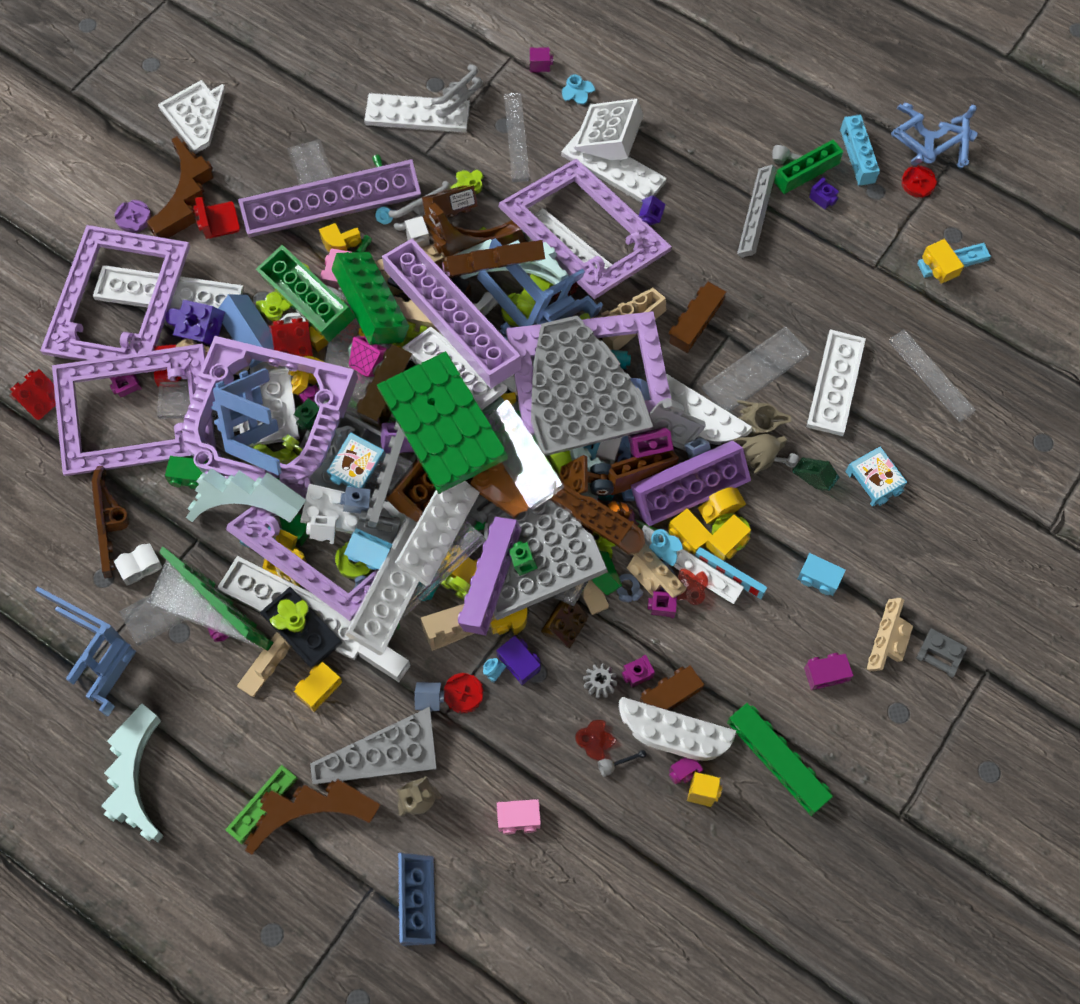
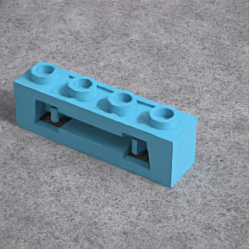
(859, 150)

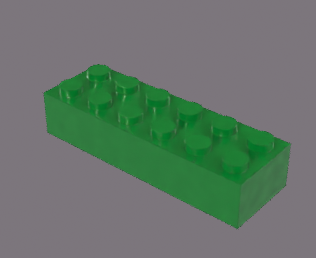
(305, 293)
(370, 298)

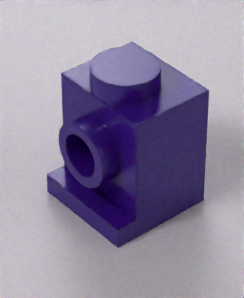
(824, 194)
(651, 210)

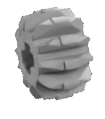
(596, 686)

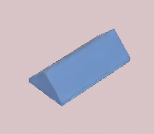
(245, 323)
(416, 899)

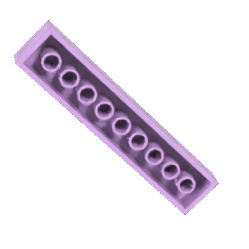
(329, 198)
(452, 313)

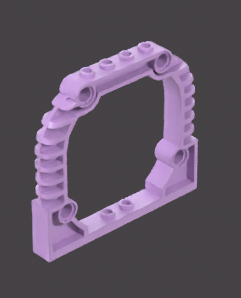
(231, 356)

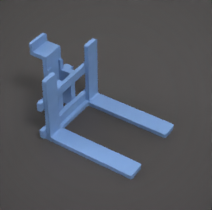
(541, 313)
(240, 403)
(112, 662)

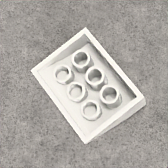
(610, 129)

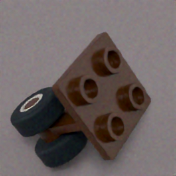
(577, 477)

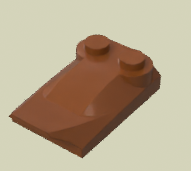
(499, 488)

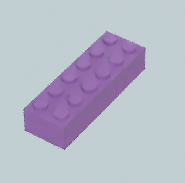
(690, 482)

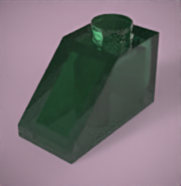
(817, 473)

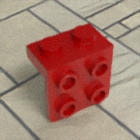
(216, 219)
(292, 337)
(35, 394)

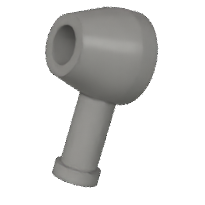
(781, 153)

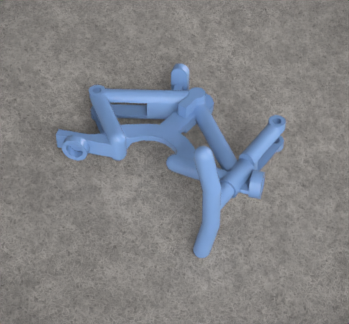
(928, 153)

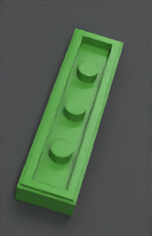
(246, 821)

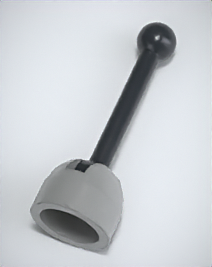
(607, 766)

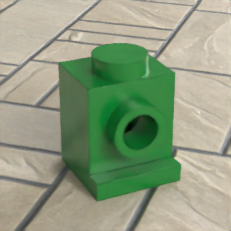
(523, 558)

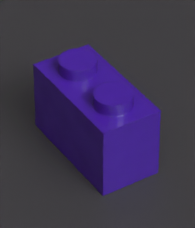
(519, 659)

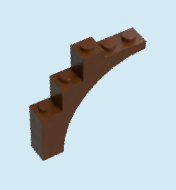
(179, 212)
(454, 240)
(493, 258)
(280, 809)

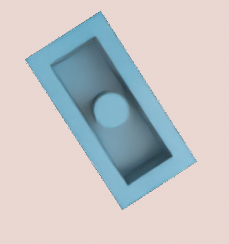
(367, 549)
(821, 574)

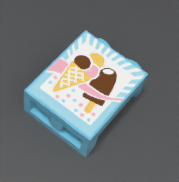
(355, 462)
(877, 476)

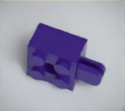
(196, 321)

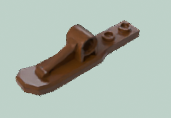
(105, 512)
(601, 519)

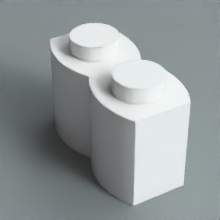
(137, 564)

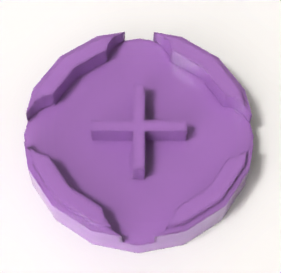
(132, 216)

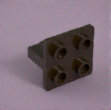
(565, 623)

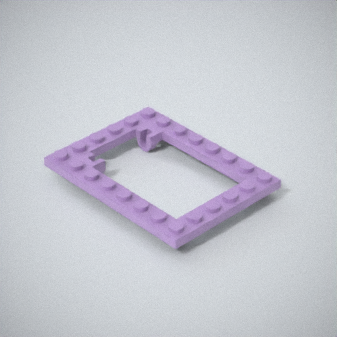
(648, 244)
(62, 337)
(525, 341)
(178, 361)
(253, 530)

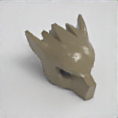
(762, 417)
(761, 450)
(417, 797)

